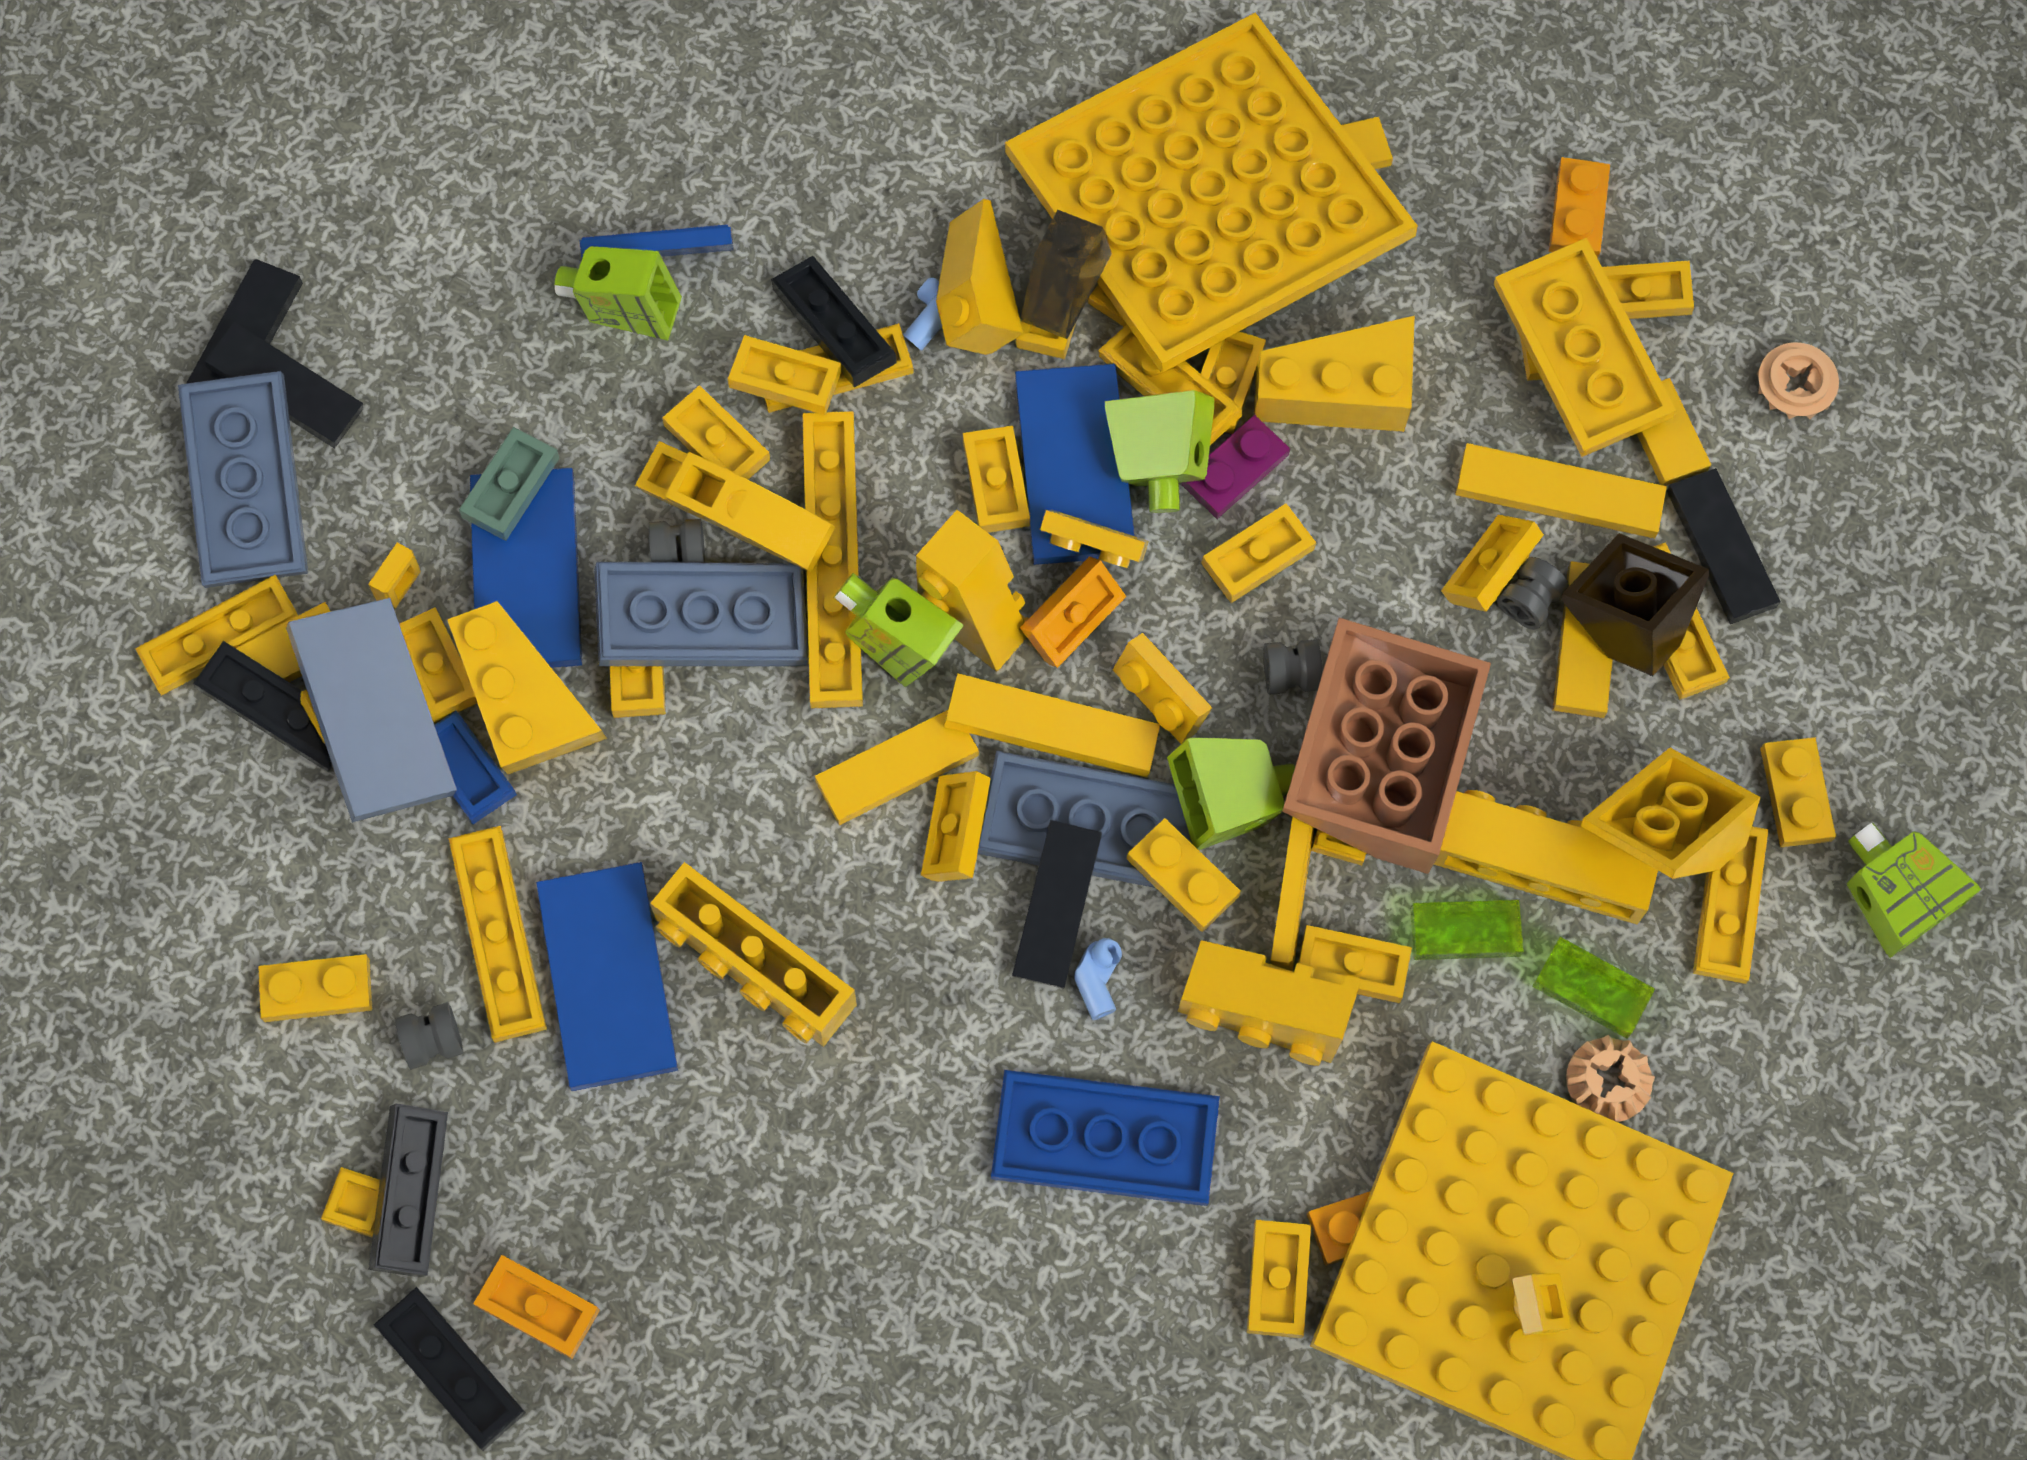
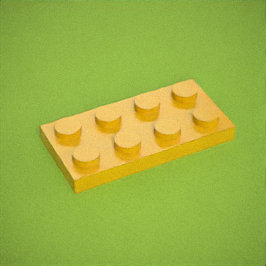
(1584, 347)

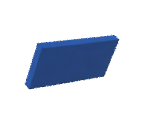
(1070, 454)
(536, 571)
(606, 976)
(1105, 1138)

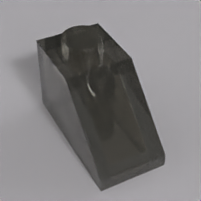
(1064, 273)

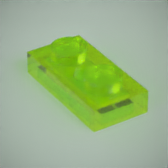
(1466, 929)
(1593, 987)

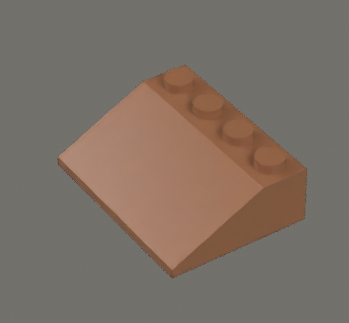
(1386, 744)

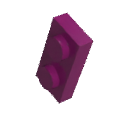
(1238, 466)

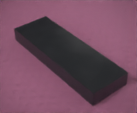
(256, 306)
(833, 321)
(311, 399)
(1723, 546)
(263, 701)
(1057, 904)
(408, 1190)
(449, 1369)

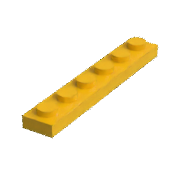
(831, 495)

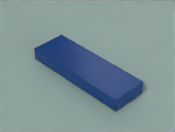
(668, 242)

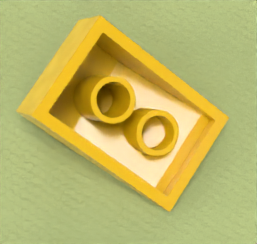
(1677, 816)

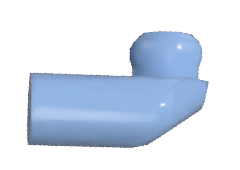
(928, 321)

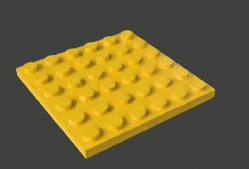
(1213, 189)
(1510, 1185)

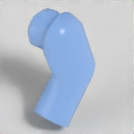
(1093, 974)

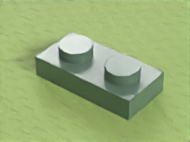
(509, 483)

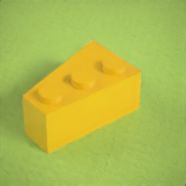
(1340, 379)
(969, 580)
(518, 693)
(1268, 1002)

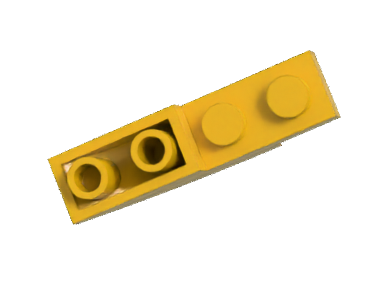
(735, 505)

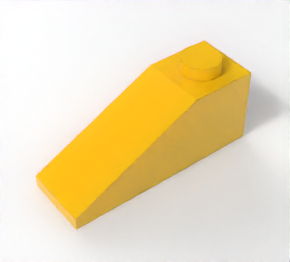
(975, 285)

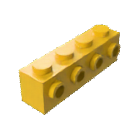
(1544, 857)
(752, 954)

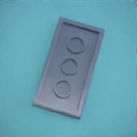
(242, 479)
(700, 614)
(371, 709)
(1034, 790)

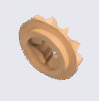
(1796, 359)
(1585, 1083)

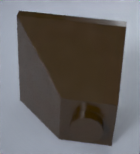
(1636, 602)

